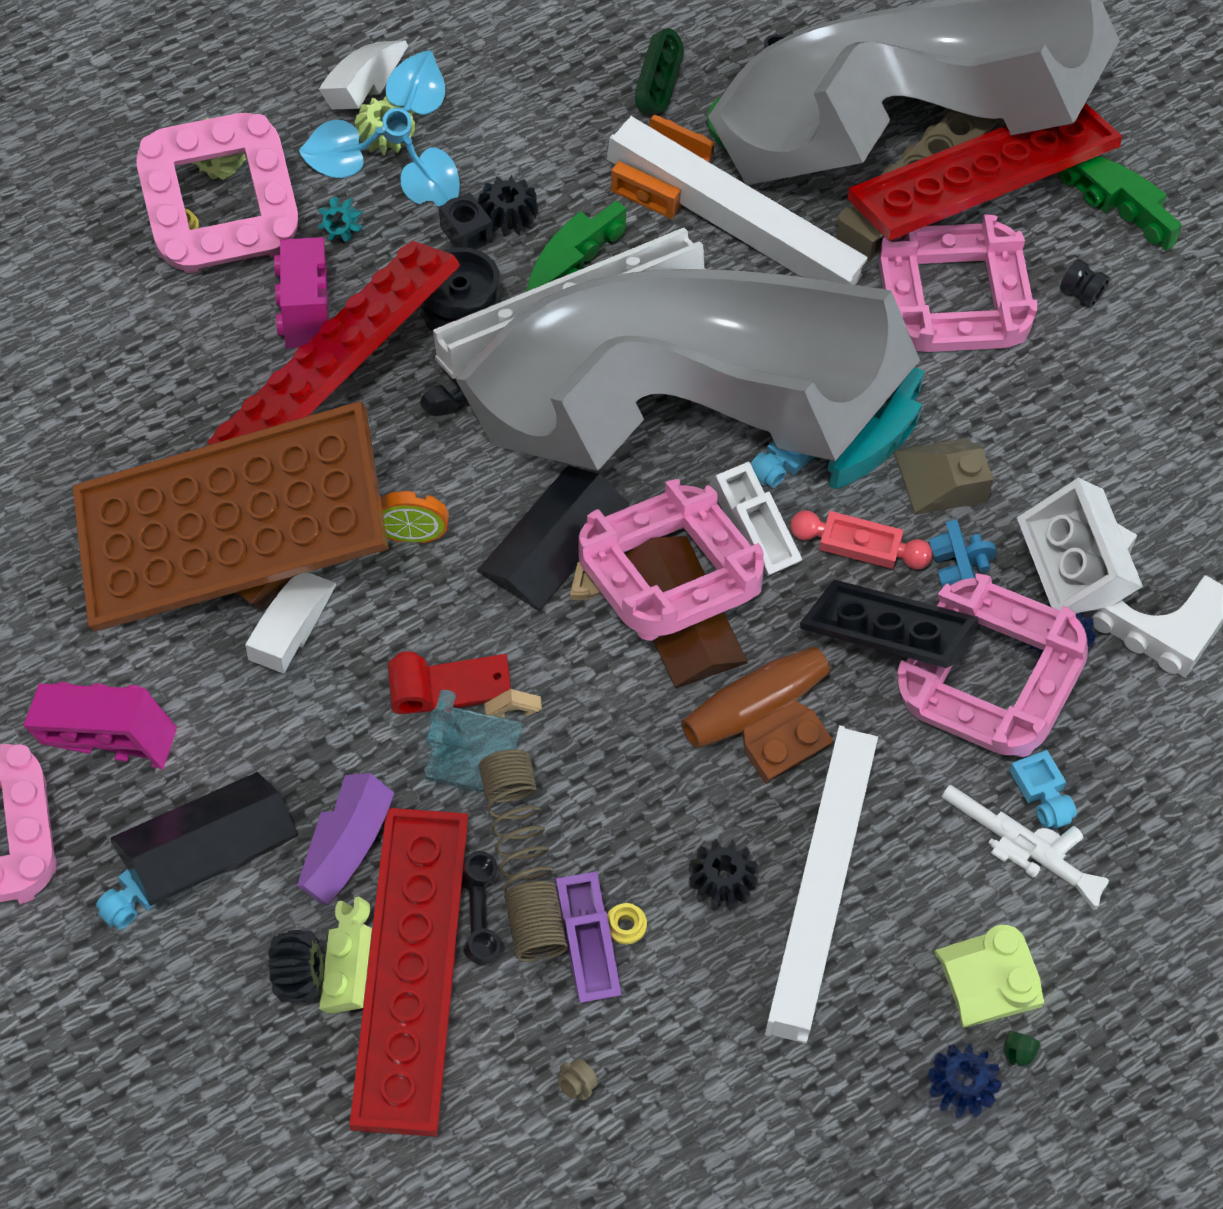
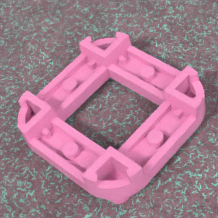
(227, 241)
(970, 330)
(649, 609)
(1045, 693)
(27, 824)

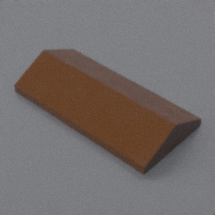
(702, 647)

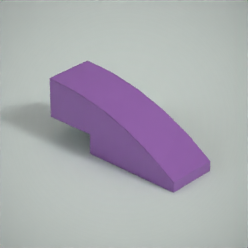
(344, 836)
(588, 937)

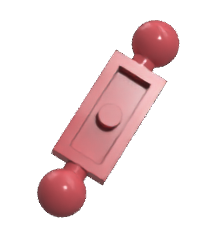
(861, 540)

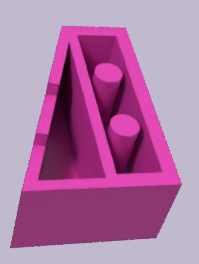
(301, 289)
(101, 718)

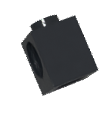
(466, 222)

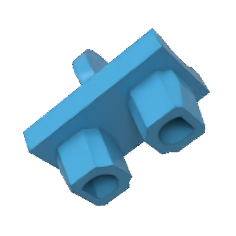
(952, 545)

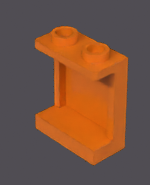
(649, 190)

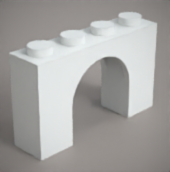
(1170, 639)

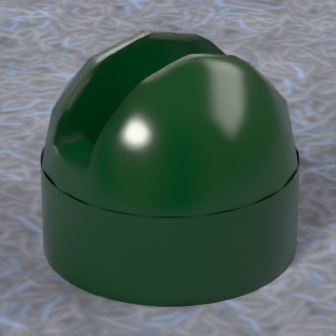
(1020, 1048)

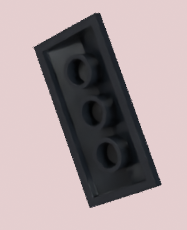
(544, 543)
(891, 624)
(205, 837)

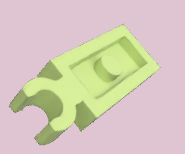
(346, 959)

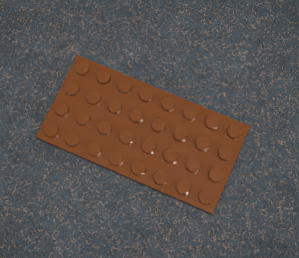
(229, 517)

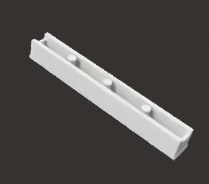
(736, 206)
(464, 339)
(821, 886)

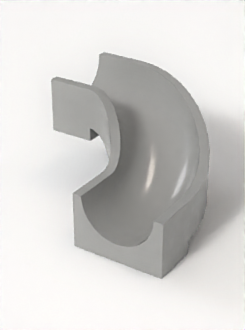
(820, 91)
(757, 346)

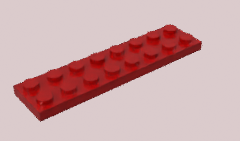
(978, 172)
(343, 341)
(410, 974)

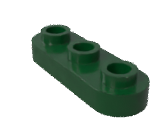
(659, 72)

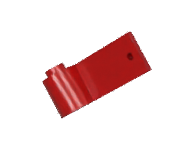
(417, 686)

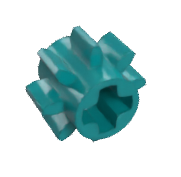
(350, 216)

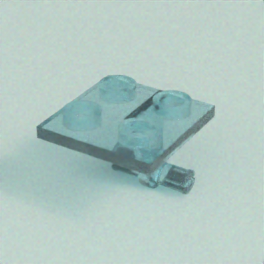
(462, 740)

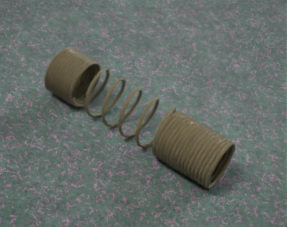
(533, 905)

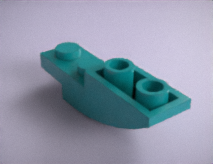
(881, 434)

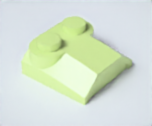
(991, 976)

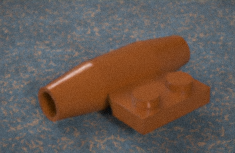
(766, 711)

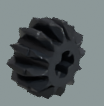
(509, 204)
(739, 877)
(296, 966)

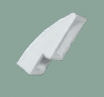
(361, 74)
(756, 516)
(288, 621)

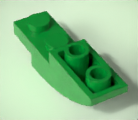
(1137, 200)
(577, 242)

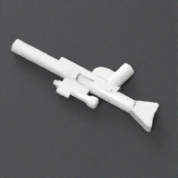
(1020, 843)

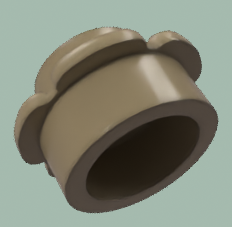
(577, 1079)

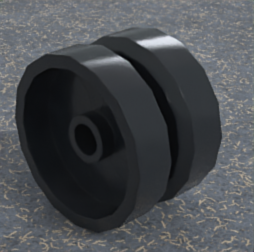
(466, 291)

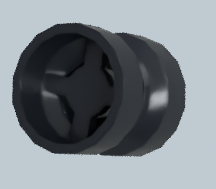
(1084, 283)

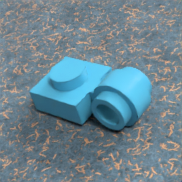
(770, 466)
(1041, 779)
(120, 905)

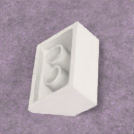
(1079, 549)

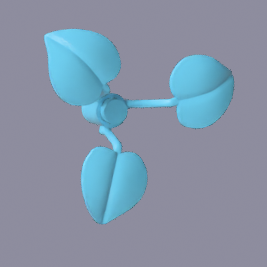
(412, 85)

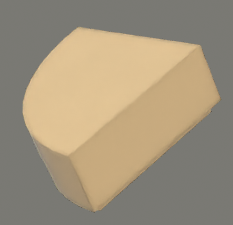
(583, 585)
(511, 701)

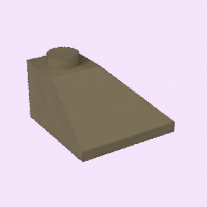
(944, 475)

